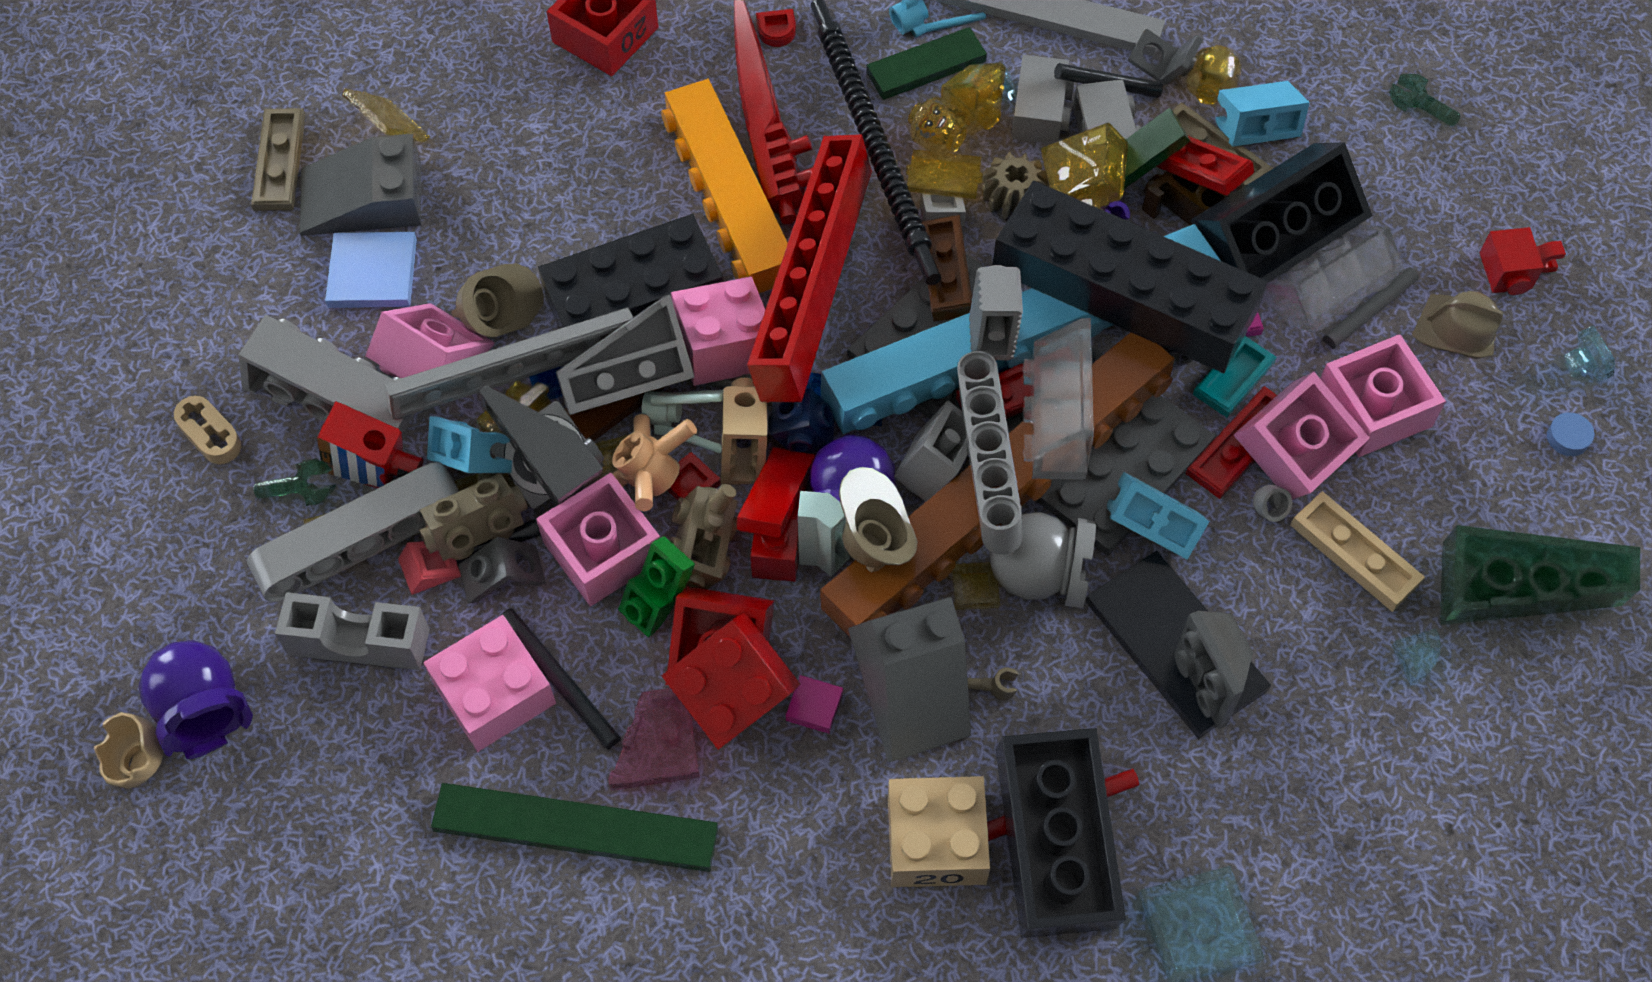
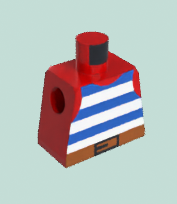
(363, 448)

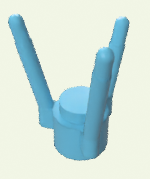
(910, 16)

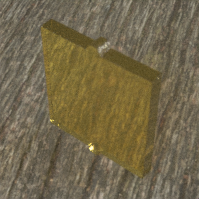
(384, 114)
(944, 174)

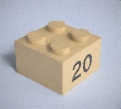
(938, 831)

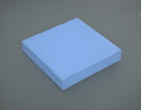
(371, 269)

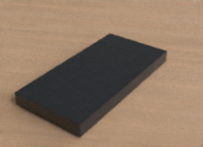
(1147, 617)

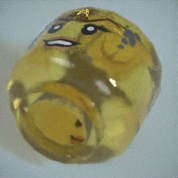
(1213, 71)
(938, 126)

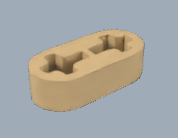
(200, 435)

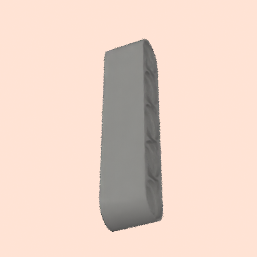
(988, 430)
(348, 533)

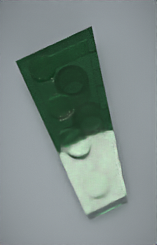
(1525, 574)

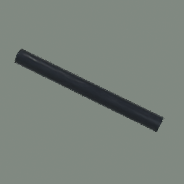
(563, 682)

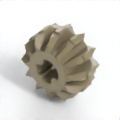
(1008, 181)

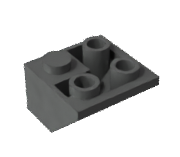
(1216, 661)

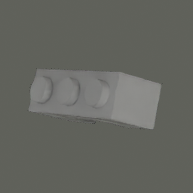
(320, 630)

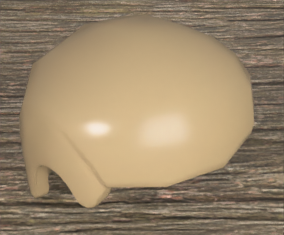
(128, 737)

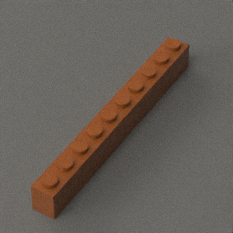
(949, 521)

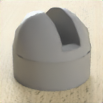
(1278, 498)

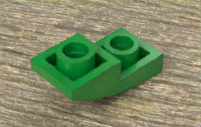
(654, 591)

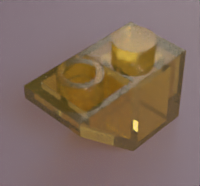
(978, 94)

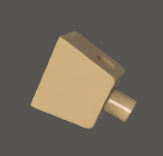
(743, 419)

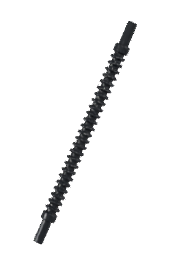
(878, 149)

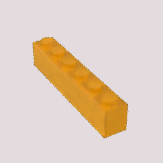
(727, 182)

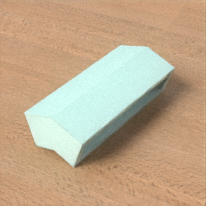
(821, 532)

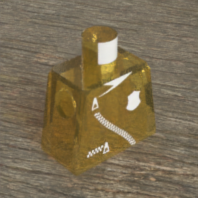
(1088, 165)

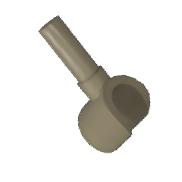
(994, 685)

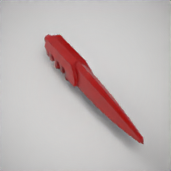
(769, 139)

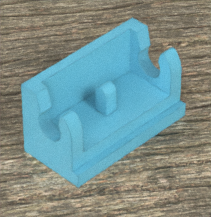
(1262, 113)
(465, 447)
(1157, 516)

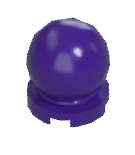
(845, 455)
(192, 698)

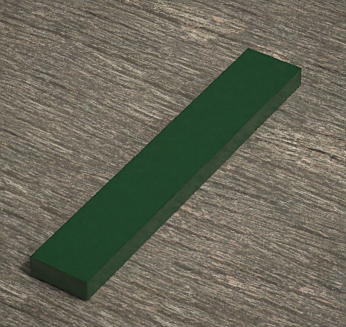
(575, 827)

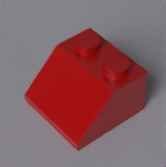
(704, 612)

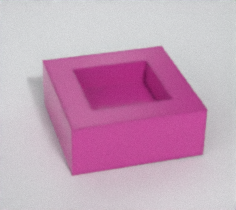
(814, 704)

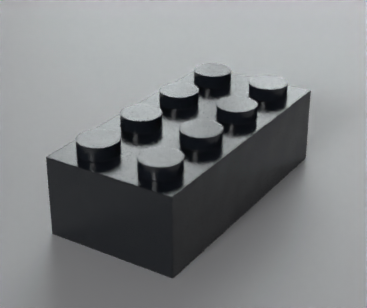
(1287, 212)
(629, 272)
(1059, 833)

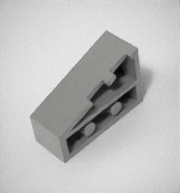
(629, 361)

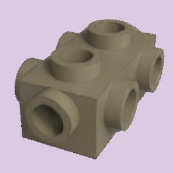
(472, 517)
(705, 532)

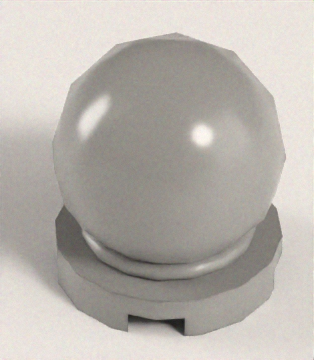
(1047, 560)

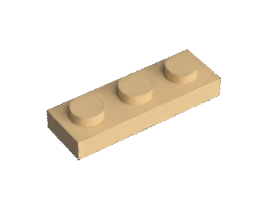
(1357, 551)

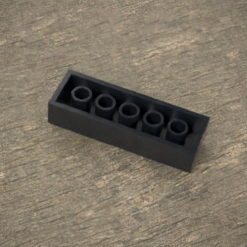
(1130, 276)

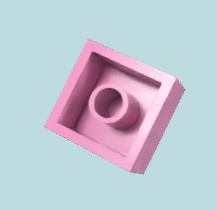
(719, 327)
(1385, 392)
(1302, 436)
(598, 538)
(490, 682)

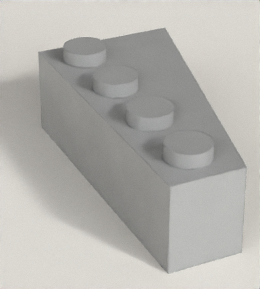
(312, 373)

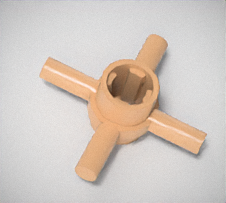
(647, 462)

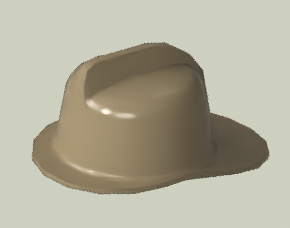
(503, 295)
(1459, 324)
(876, 520)

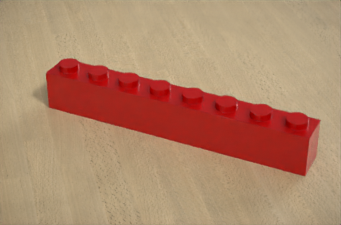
(810, 270)

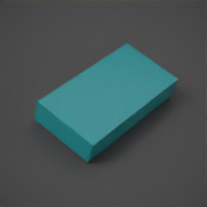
(1228, 389)

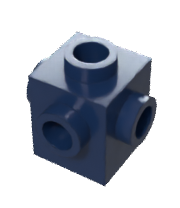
(802, 425)

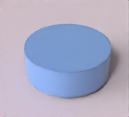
(1570, 434)

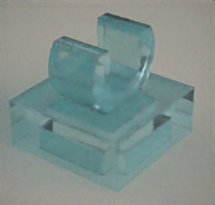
(1590, 355)

